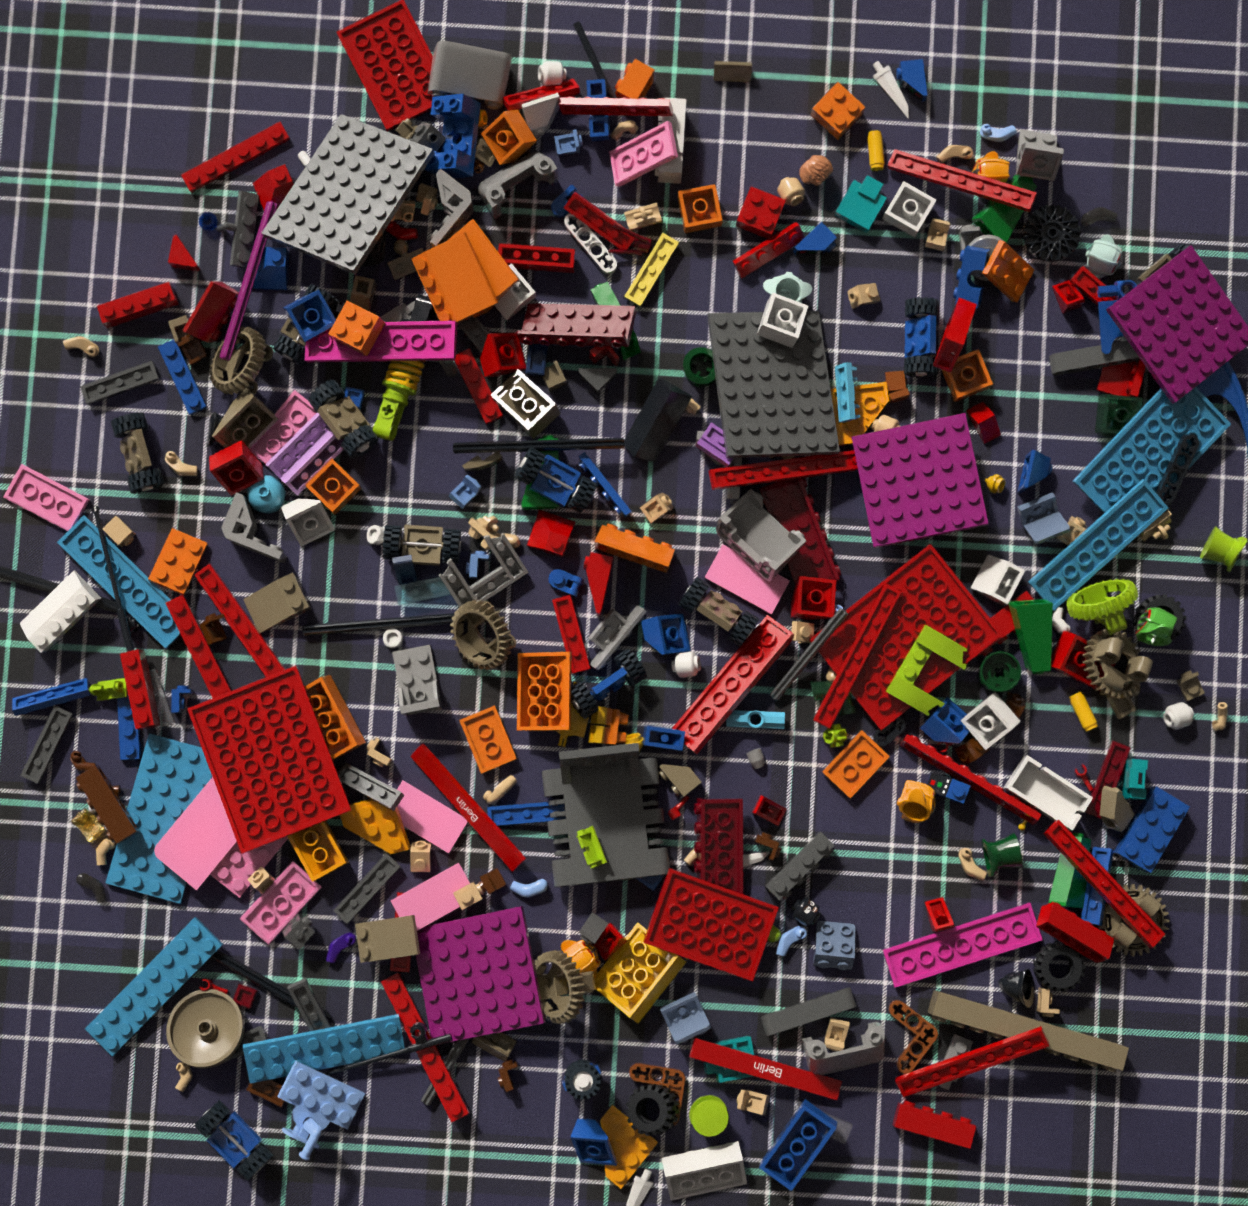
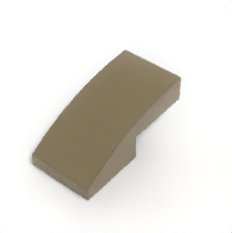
(477, 464)

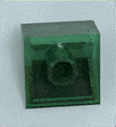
(1115, 412)

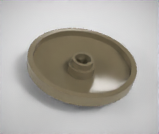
(205, 1028)

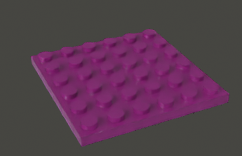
(1180, 324)
(919, 480)
(479, 975)

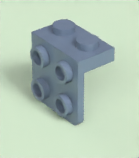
(1042, 519)
(834, 945)
(685, 1018)

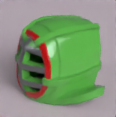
(1155, 627)

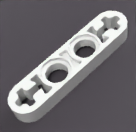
(589, 244)

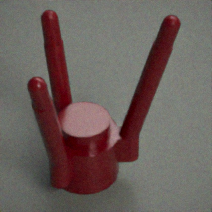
(641, 243)

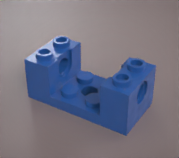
(460, 118)

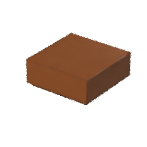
(895, 380)
(898, 396)

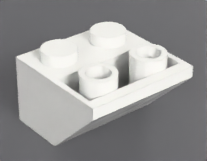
(516, 298)
(997, 579)

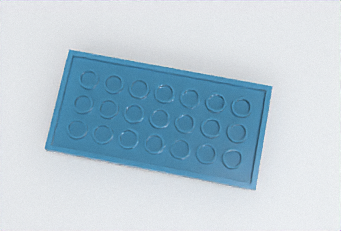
(1147, 446)
(164, 787)

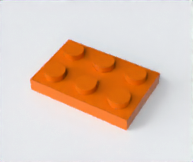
(1008, 271)
(178, 561)
(488, 739)
(855, 764)

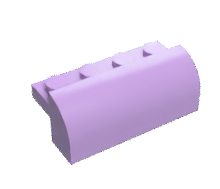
(305, 454)

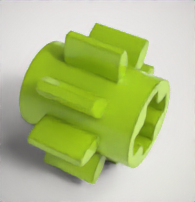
(835, 735)

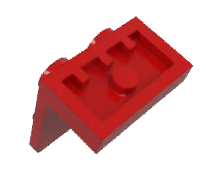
(1122, 379)

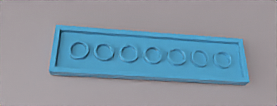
(1098, 544)
(137, 594)
(154, 986)
(323, 1047)

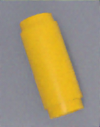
(876, 150)
(1083, 711)

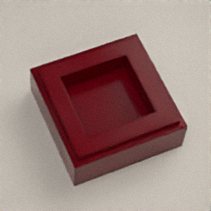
(245, 996)

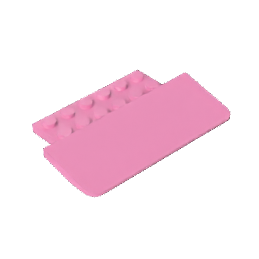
(205, 845)

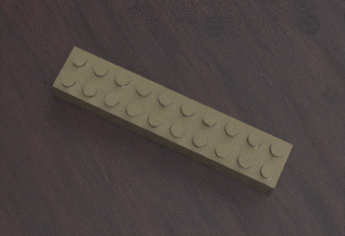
(1008, 1024)

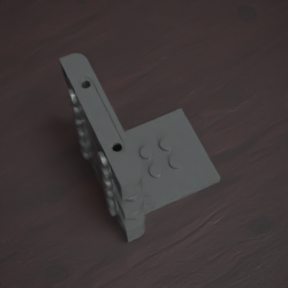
(605, 792)

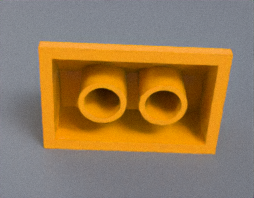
(318, 850)

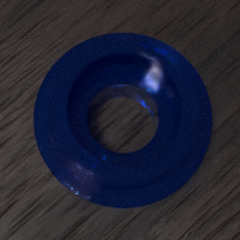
(208, 215)

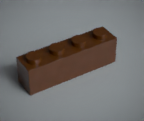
(107, 804)

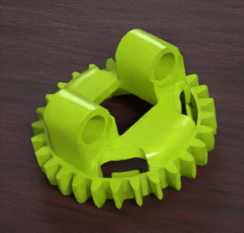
(1102, 608)

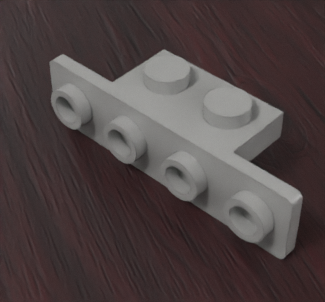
(612, 632)

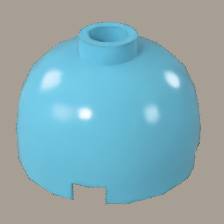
(266, 495)

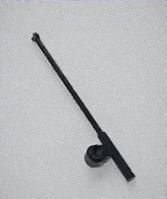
(127, 625)
(421, 1043)

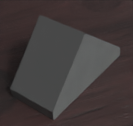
(597, 377)

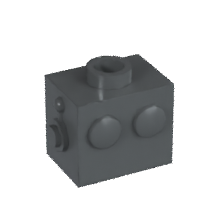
(299, 930)

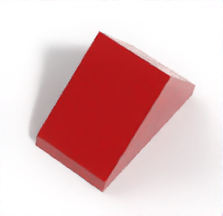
(180, 257)
(1068, 296)
(984, 422)
(769, 810)
(938, 915)
(609, 941)

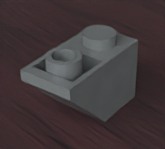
(592, 928)

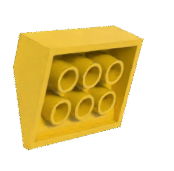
(637, 974)

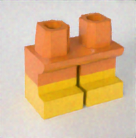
(609, 734)

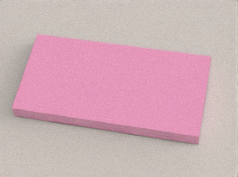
(643, 154)
(292, 417)
(46, 498)
(742, 580)
(429, 818)
(432, 897)
(280, 902)

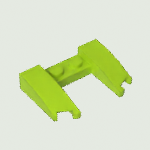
(902, 683)

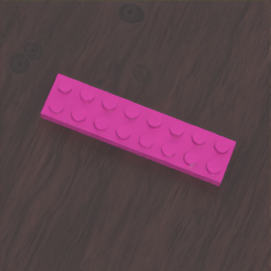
(395, 343)
(962, 945)

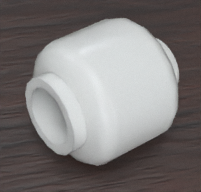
(551, 73)
(686, 664)
(1178, 715)

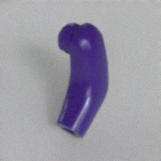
(339, 944)

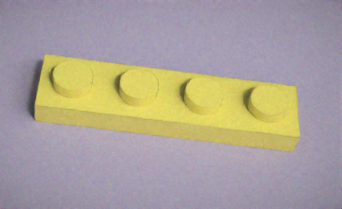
(651, 270)

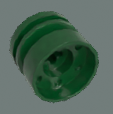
(1010, 667)

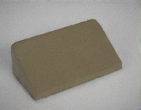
(732, 71)
(496, 1044)

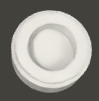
(375, 535)
(392, 638)

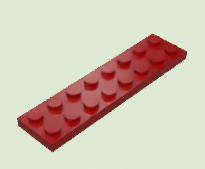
(733, 683)

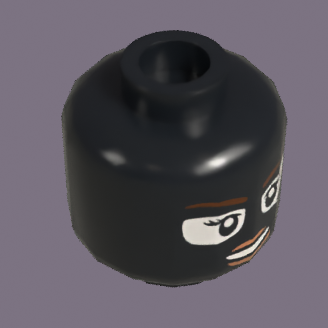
(806, 911)

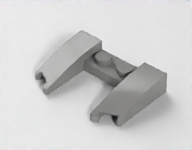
(509, 571)

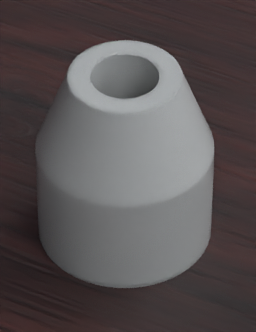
(756, 758)

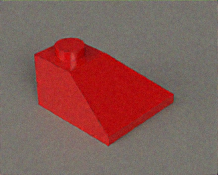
(273, 185)
(502, 355)
(551, 533)
(813, 598)

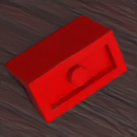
(598, 353)

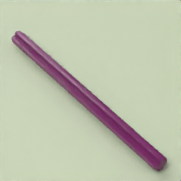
(247, 284)

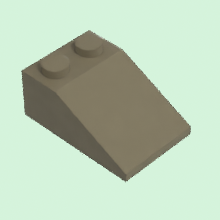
(526, 404)
(245, 421)
(277, 603)
(387, 938)

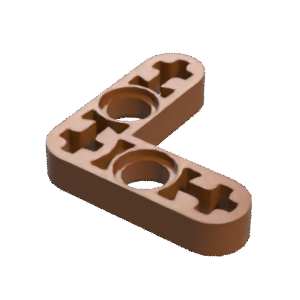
(918, 1030)
(677, 1088)

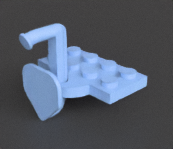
(316, 1103)

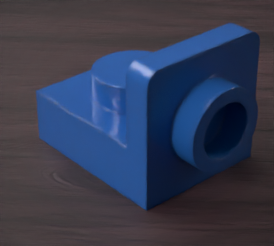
(178, 701)

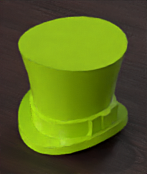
(1223, 548)
(709, 1115)

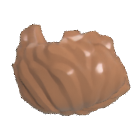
(815, 170)

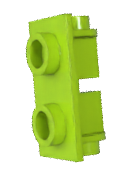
(109, 689)
(594, 853)

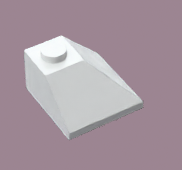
(540, 113)
(307, 520)

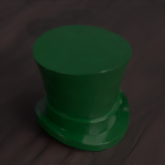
(699, 367)
(1002, 854)

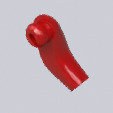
(401, 233)

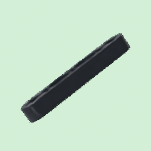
(1179, 470)

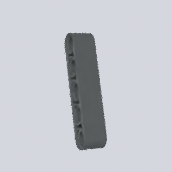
(1091, 358)
(808, 1011)

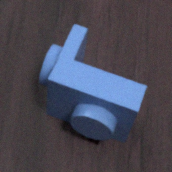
(568, 143)
(465, 491)
(473, 565)

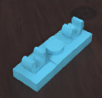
(846, 392)

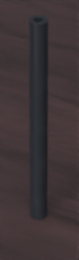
(592, 57)

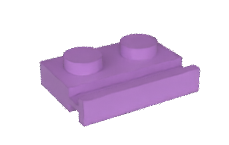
(713, 444)

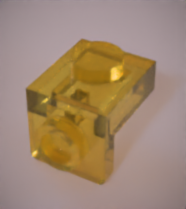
(88, 825)

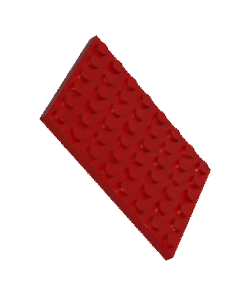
(928, 597)
(269, 759)

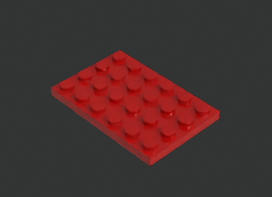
(391, 63)
(710, 924)

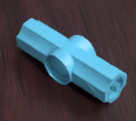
(769, 720)

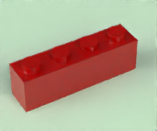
(538, 257)
(137, 305)
(1004, 622)
(140, 689)
(1075, 932)
(933, 1124)

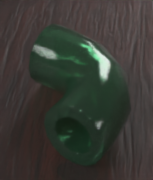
(819, 691)

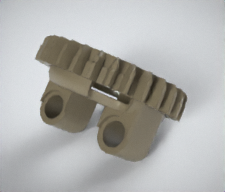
(238, 382)
(473, 643)
(1107, 651)
(1122, 934)
(560, 980)

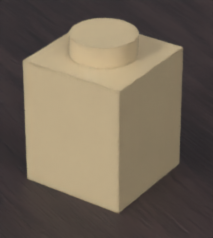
(119, 532)

